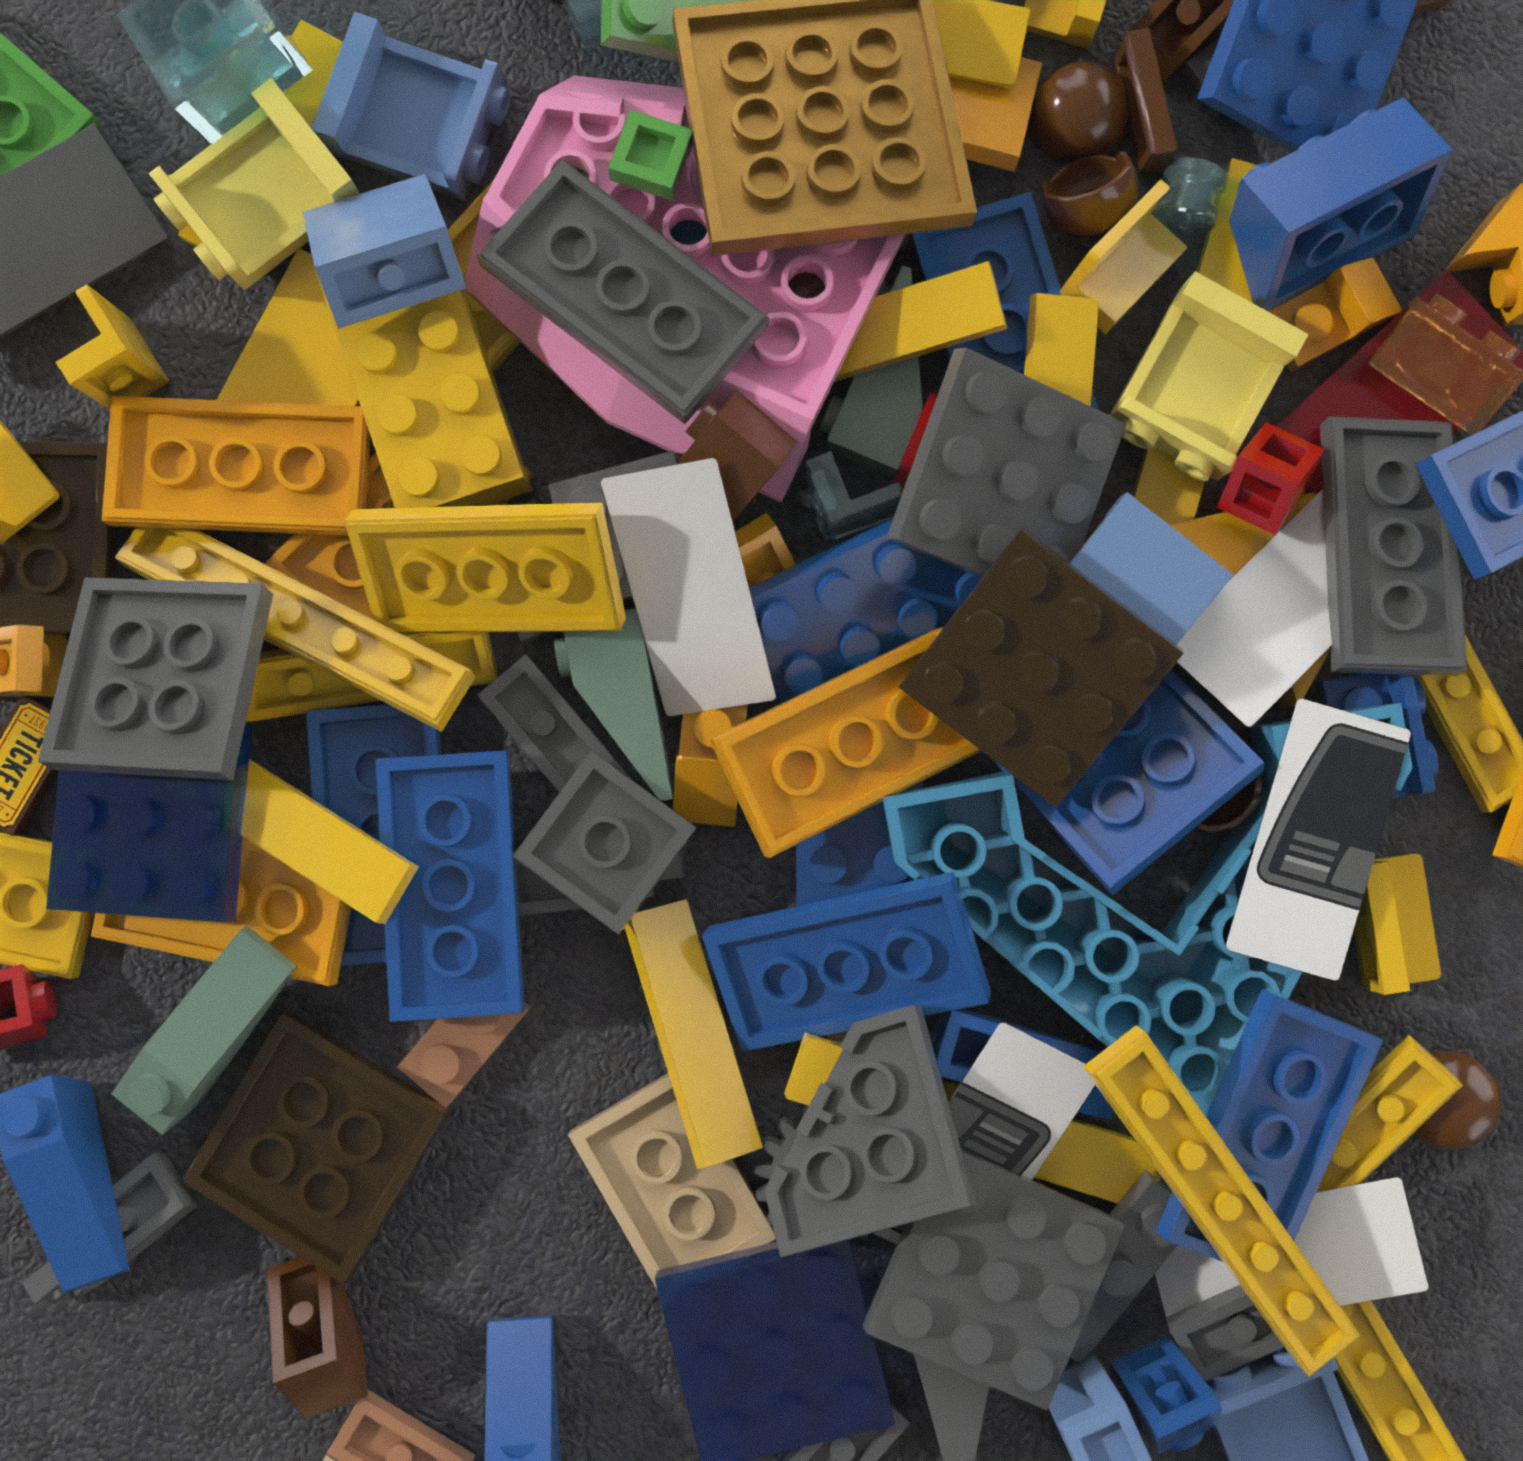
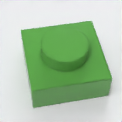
(650, 154)

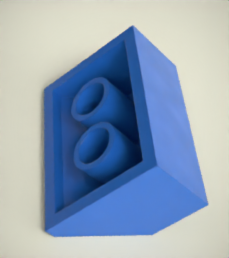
(1335, 201)

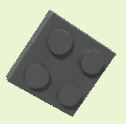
(605, 842)

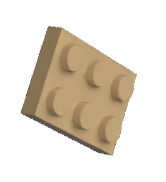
(656, 1191)

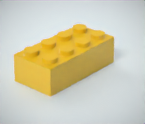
(433, 405)

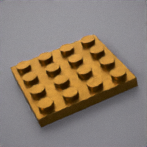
(821, 121)

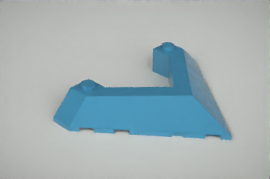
(1084, 945)

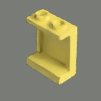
(252, 189)
(1205, 377)

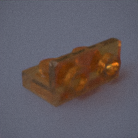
(1449, 364)

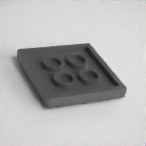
(1000, 460)
(157, 678)
(997, 1283)

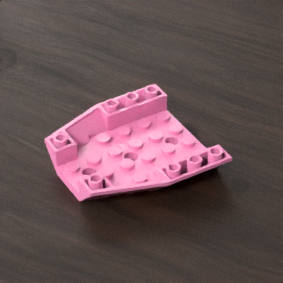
(787, 366)

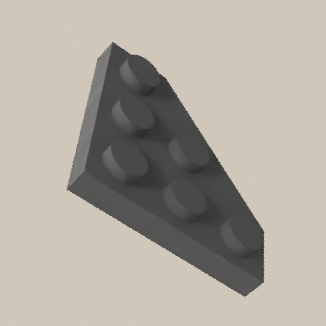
(872, 1143)

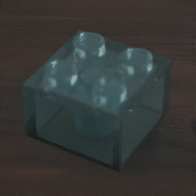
(213, 56)

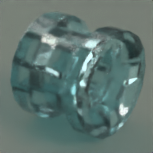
(1192, 194)

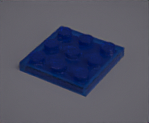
(149, 844)
(773, 1350)

